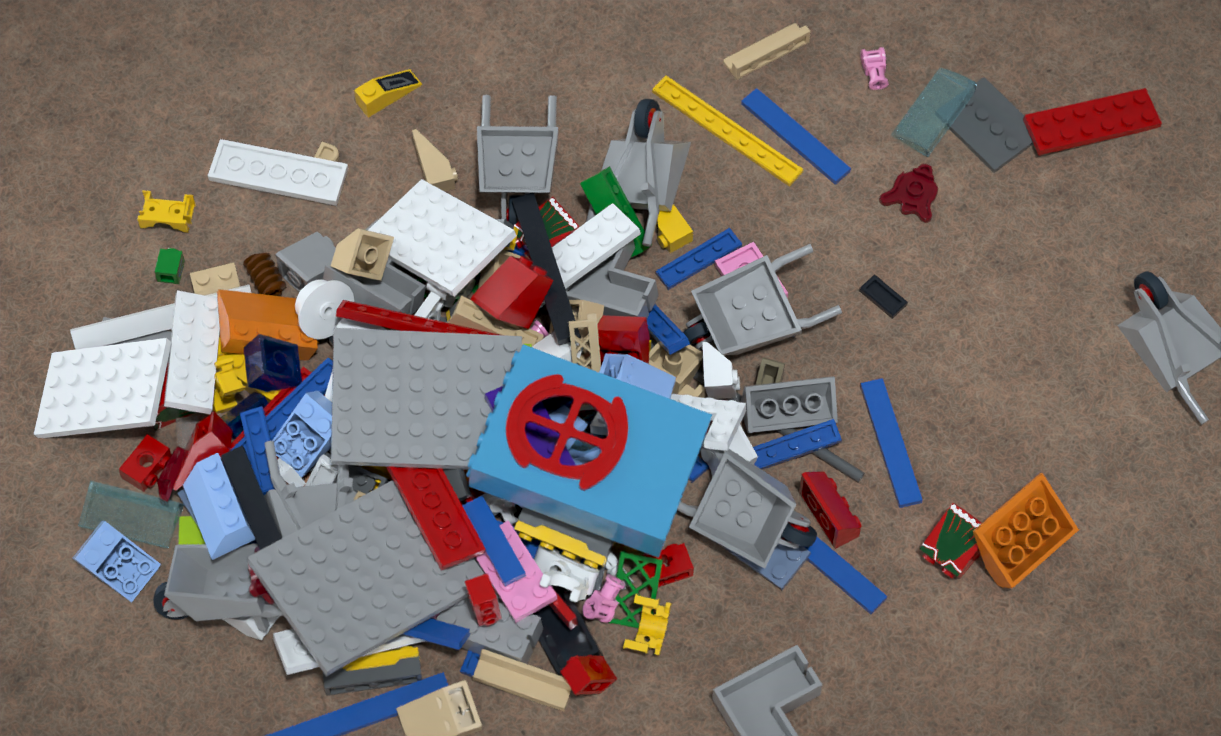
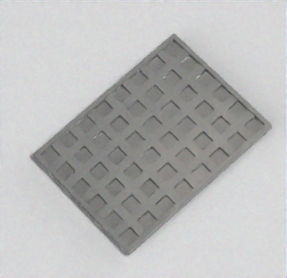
(413, 395)
(358, 578)

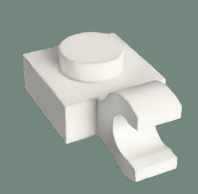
(501, 506)

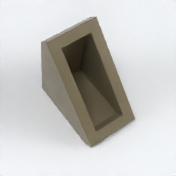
(770, 372)

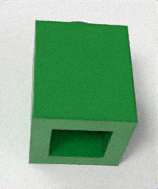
(169, 266)

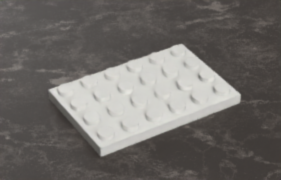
(441, 237)
(103, 388)

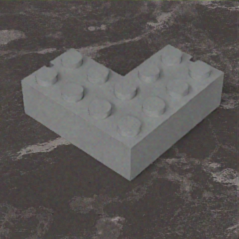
(616, 289)
(394, 292)
(502, 637)
(762, 696)

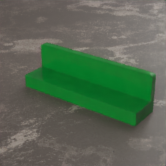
(603, 191)

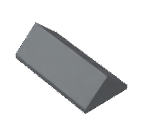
(789, 404)

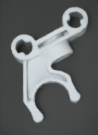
(438, 298)
(574, 576)

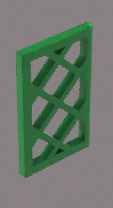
(654, 582)

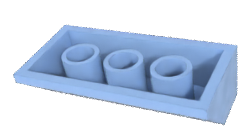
(217, 507)

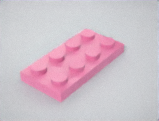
(525, 594)

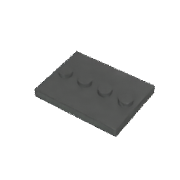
(992, 127)

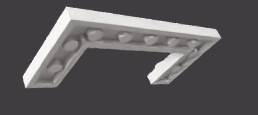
(725, 418)

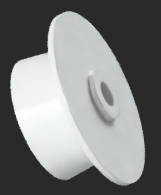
(318, 305)

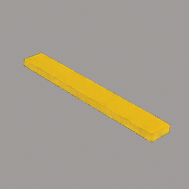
(727, 130)

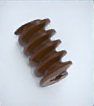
(264, 274)

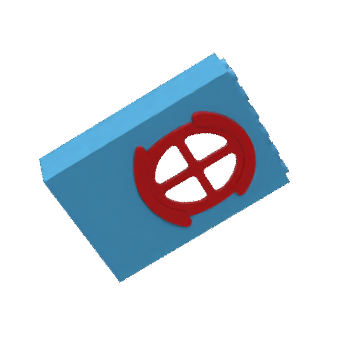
(622, 493)

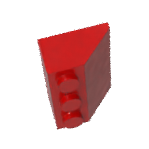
(829, 508)

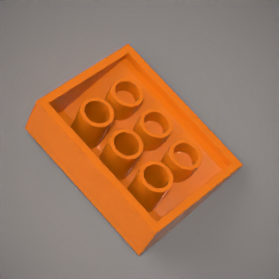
(249, 314)
(1023, 532)

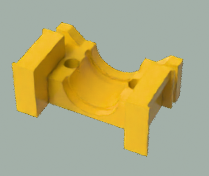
(174, 213)
(226, 386)
(650, 625)

